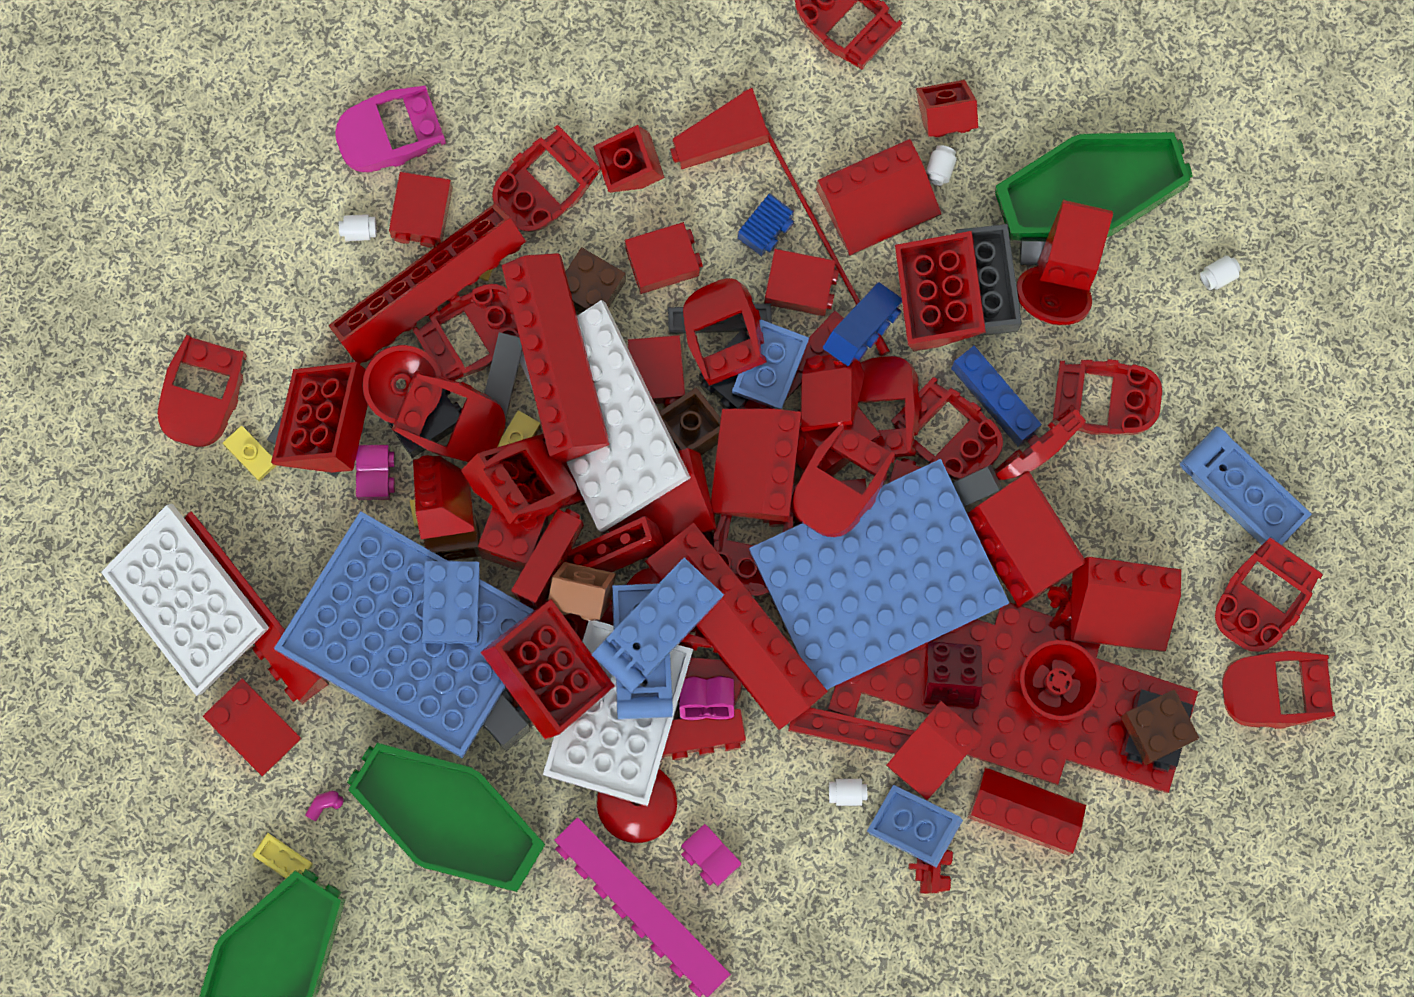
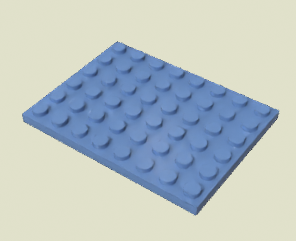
(884, 585)
(366, 637)

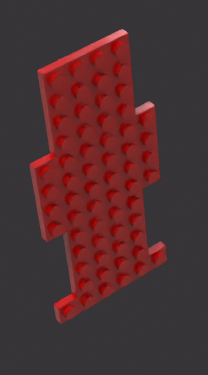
(1010, 729)

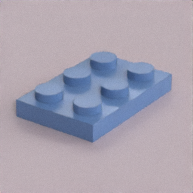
(772, 380)
(451, 602)
(915, 825)

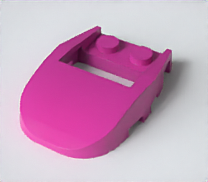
(364, 138)

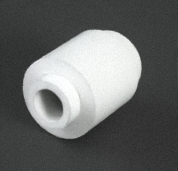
(941, 165)
(358, 227)
(1220, 273)
(847, 792)

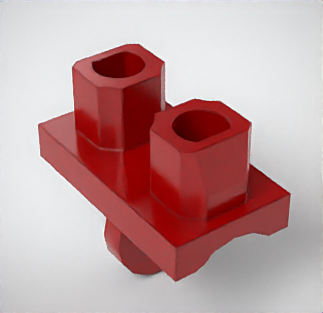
(1063, 599)
(930, 876)

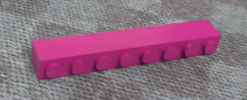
(642, 908)

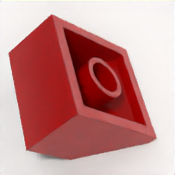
(947, 108)
(629, 160)

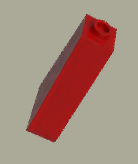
(722, 133)
(550, 553)

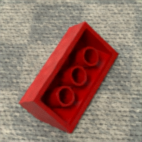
(441, 498)
(1027, 811)

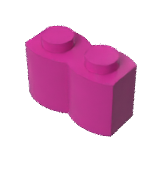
(373, 472)
(707, 698)
(710, 856)

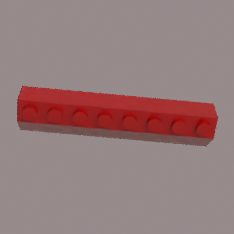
(427, 284)
(555, 356)
(744, 633)
(300, 681)

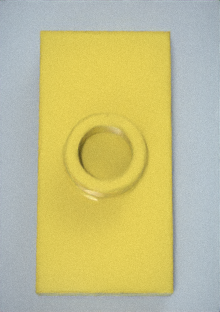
(519, 428)
(249, 453)
(280, 857)

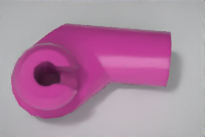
(323, 801)

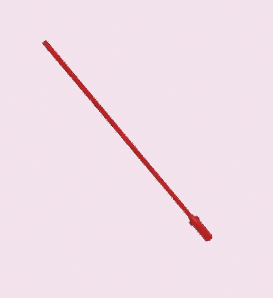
(880, 343)

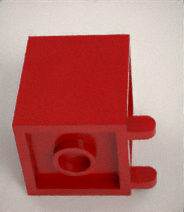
(510, 543)

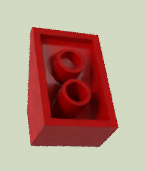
(1075, 245)
(829, 392)
(832, 462)
(252, 727)
(934, 750)

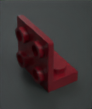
(954, 674)

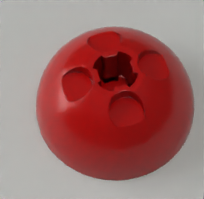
(1073, 674)

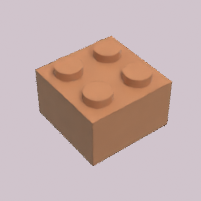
(582, 590)

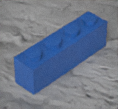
(863, 324)
(996, 396)

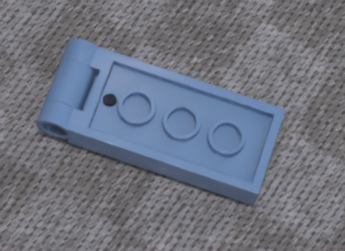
(1244, 488)
(657, 625)
(656, 697)

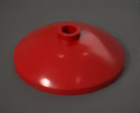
(1051, 301)
(385, 370)
(640, 822)

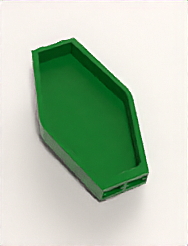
(1098, 170)
(446, 817)
(279, 943)

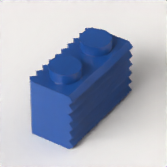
(766, 225)

